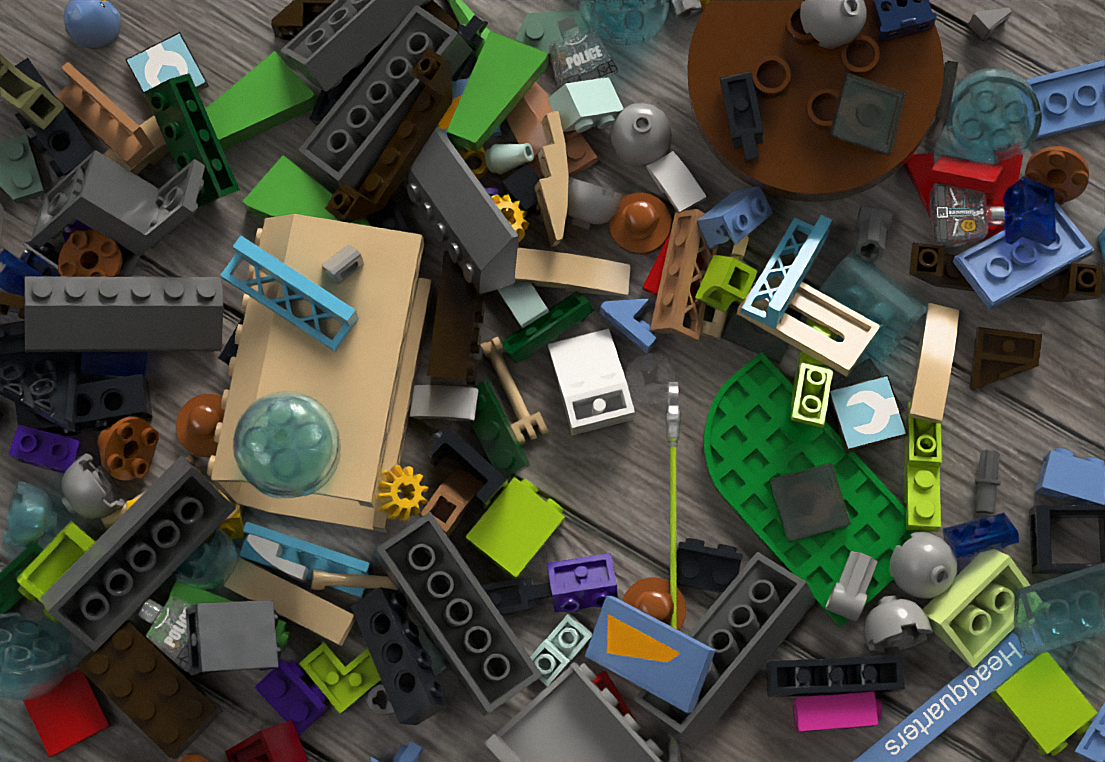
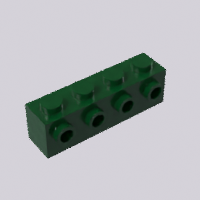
(191, 135)

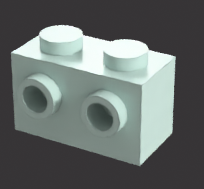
(586, 104)

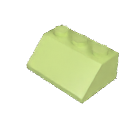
(977, 606)

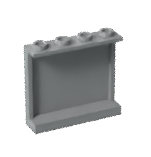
(573, 725)

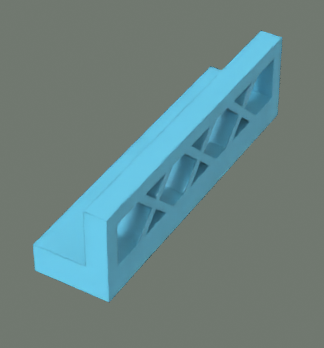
(791, 275)
(296, 283)
(307, 555)

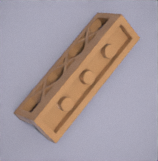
(104, 117)
(678, 274)

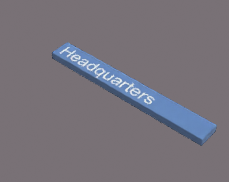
(948, 704)

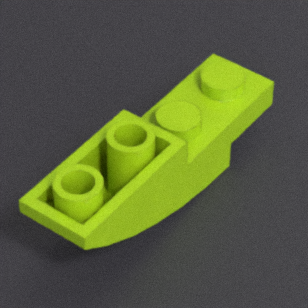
(811, 384)
(922, 474)

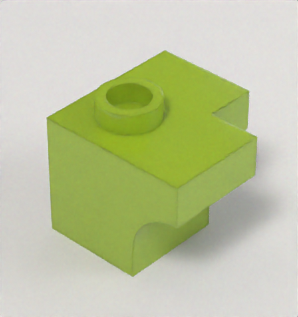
(725, 282)

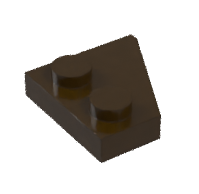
(1003, 354)

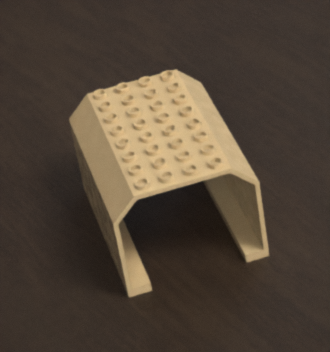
(361, 384)

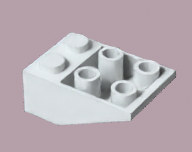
(591, 382)

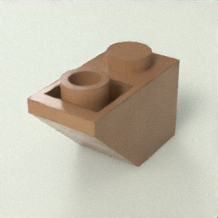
(453, 499)

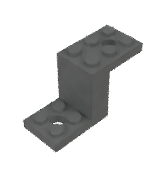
(119, 203)

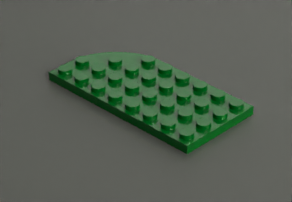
(755, 440)

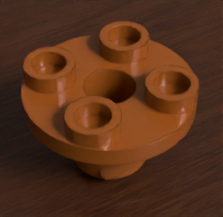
(1061, 170)
(640, 223)
(89, 255)
(198, 423)
(127, 448)
(653, 598)

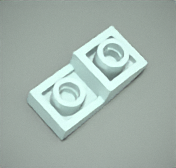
(524, 302)
(560, 648)

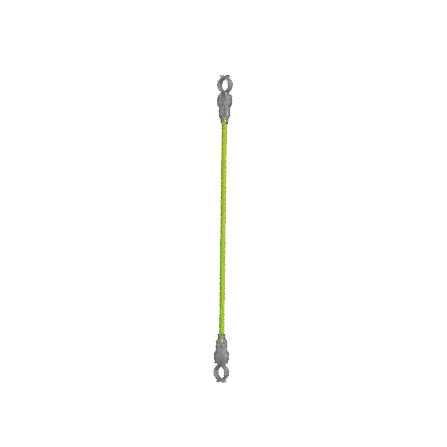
(672, 421)

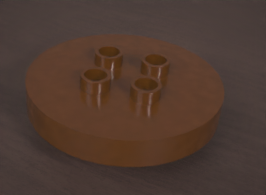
(799, 93)

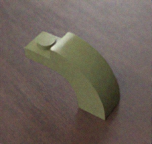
(27, 96)

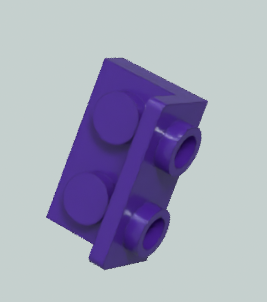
(44, 449)
(582, 582)
(292, 696)

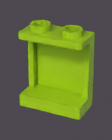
(516, 527)
(54, 562)
(1045, 703)

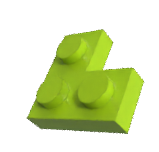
(339, 683)

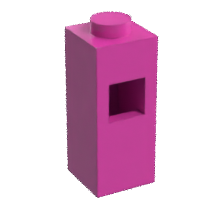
(836, 712)

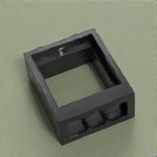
(1041, 535)

